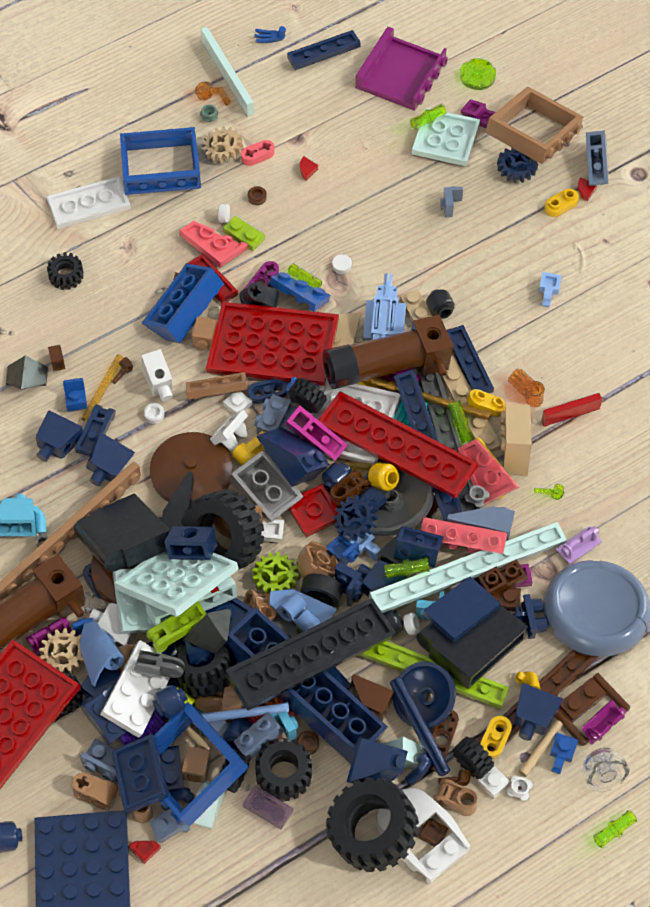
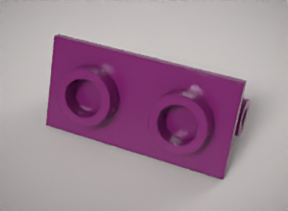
(36, 638)
(603, 721)

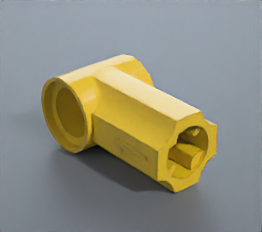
(245, 452)

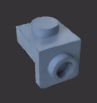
(450, 195)
(166, 826)

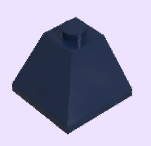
(376, 761)

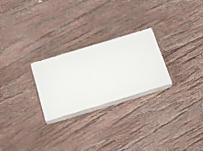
(88, 202)

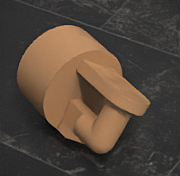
(220, 701)

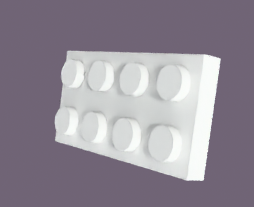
(133, 694)

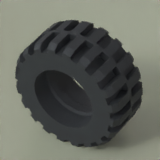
(240, 517)
(358, 801)

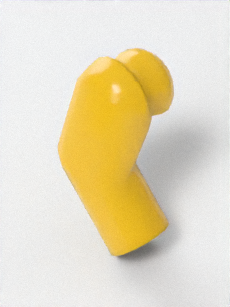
(528, 678)

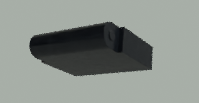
(123, 533)
(476, 650)

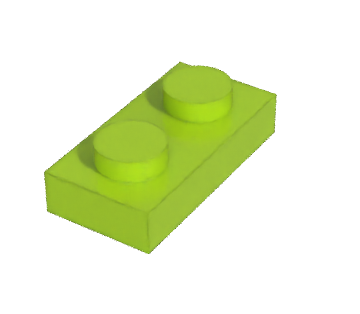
(244, 233)

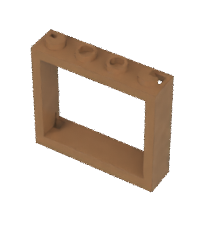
(499, 129)

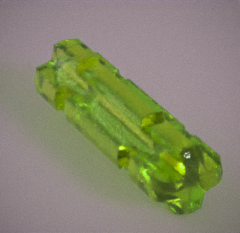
(302, 274)

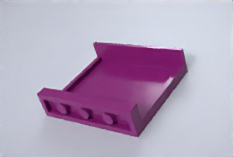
(399, 70)

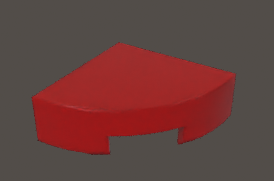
(307, 168)
(584, 189)
(144, 849)

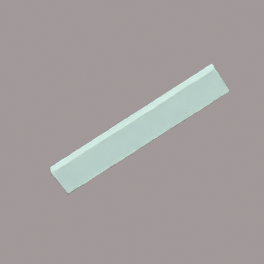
(227, 71)

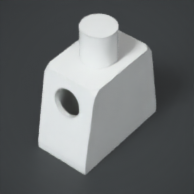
(157, 375)
(110, 622)

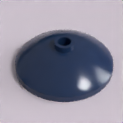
(427, 679)

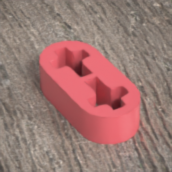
(258, 152)

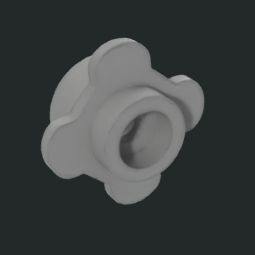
(479, 491)

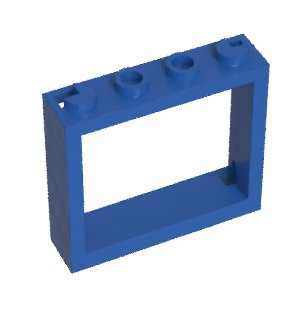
(160, 181)
(219, 785)

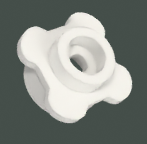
(519, 782)

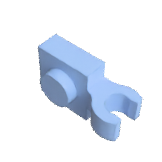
(549, 285)
(367, 545)

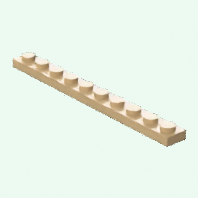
(454, 379)

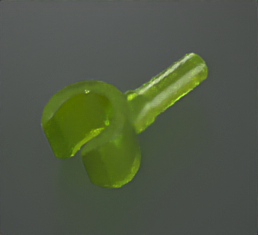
(556, 493)

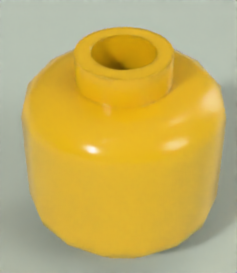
(383, 476)

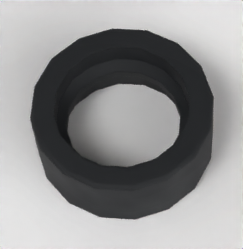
(322, 589)

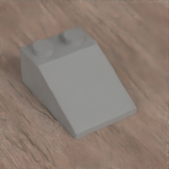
(265, 486)

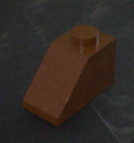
(372, 695)

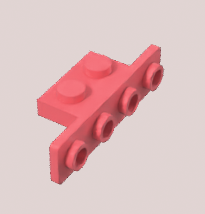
(466, 536)

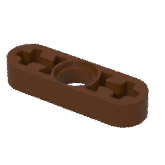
(451, 728)

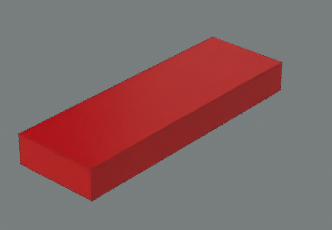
(227, 291)
(571, 409)

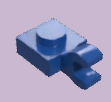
(563, 750)

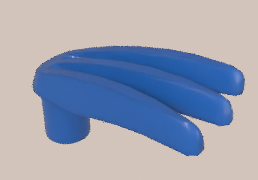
(270, 36)

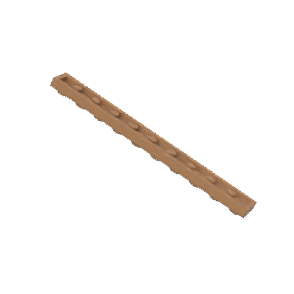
(65, 533)

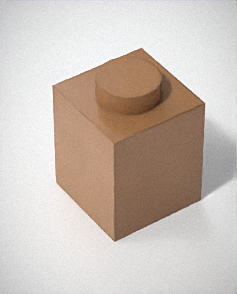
(203, 333)
(196, 764)

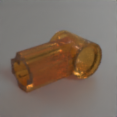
(527, 387)

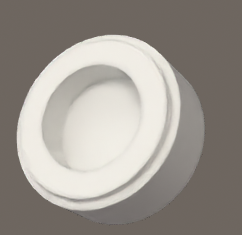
(224, 213)
(342, 264)
(154, 413)
(412, 624)

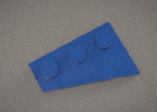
(304, 293)

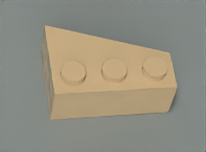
(516, 438)

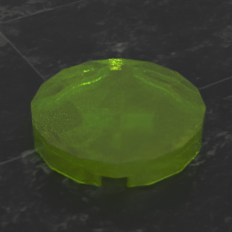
(478, 74)

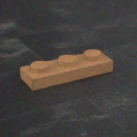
(216, 386)

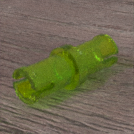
(428, 116)
(460, 421)
(407, 568)
(615, 828)

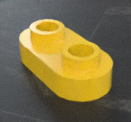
(562, 201)
(486, 402)
(495, 738)

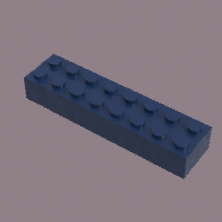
(319, 701)

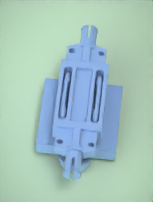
(384, 314)

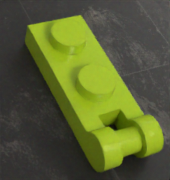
(175, 627)

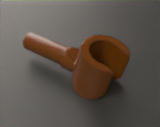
(126, 366)
(463, 778)

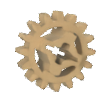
(220, 144)
(66, 643)

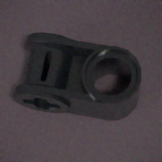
(259, 295)

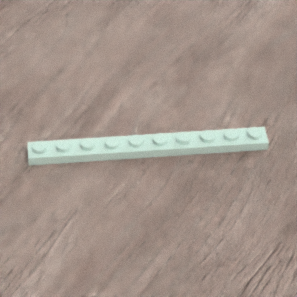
(471, 565)

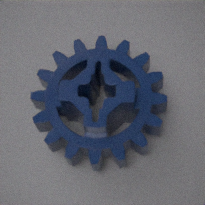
(516, 165)
(364, 515)

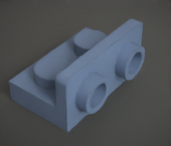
(258, 735)
(100, 759)

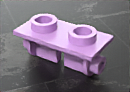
(579, 544)

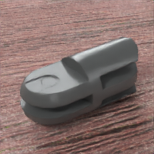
(159, 664)

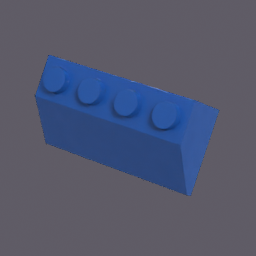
(183, 302)

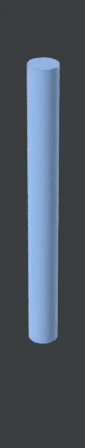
(241, 713)

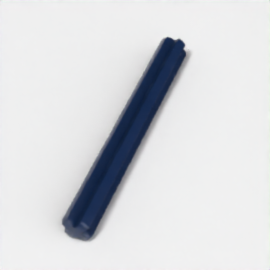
(420, 727)

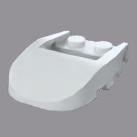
(442, 855)

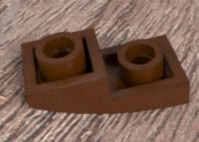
(503, 578)

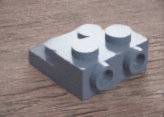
(275, 414)

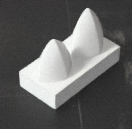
(225, 434)

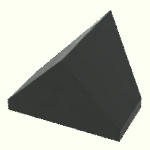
(26, 373)
(211, 631)

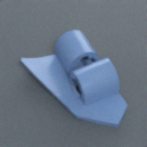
(300, 608)
(99, 650)

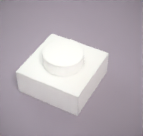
(236, 402)
(273, 530)
(494, 782)

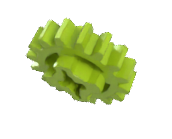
(272, 565)

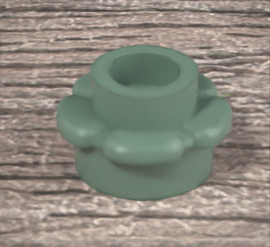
(209, 113)

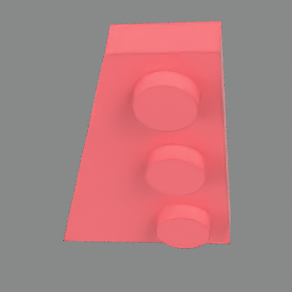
(214, 246)
(489, 473)

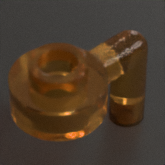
(205, 91)

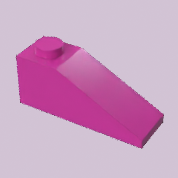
(315, 433)

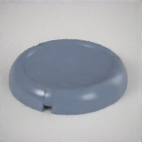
(597, 608)

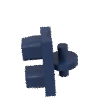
(529, 608)

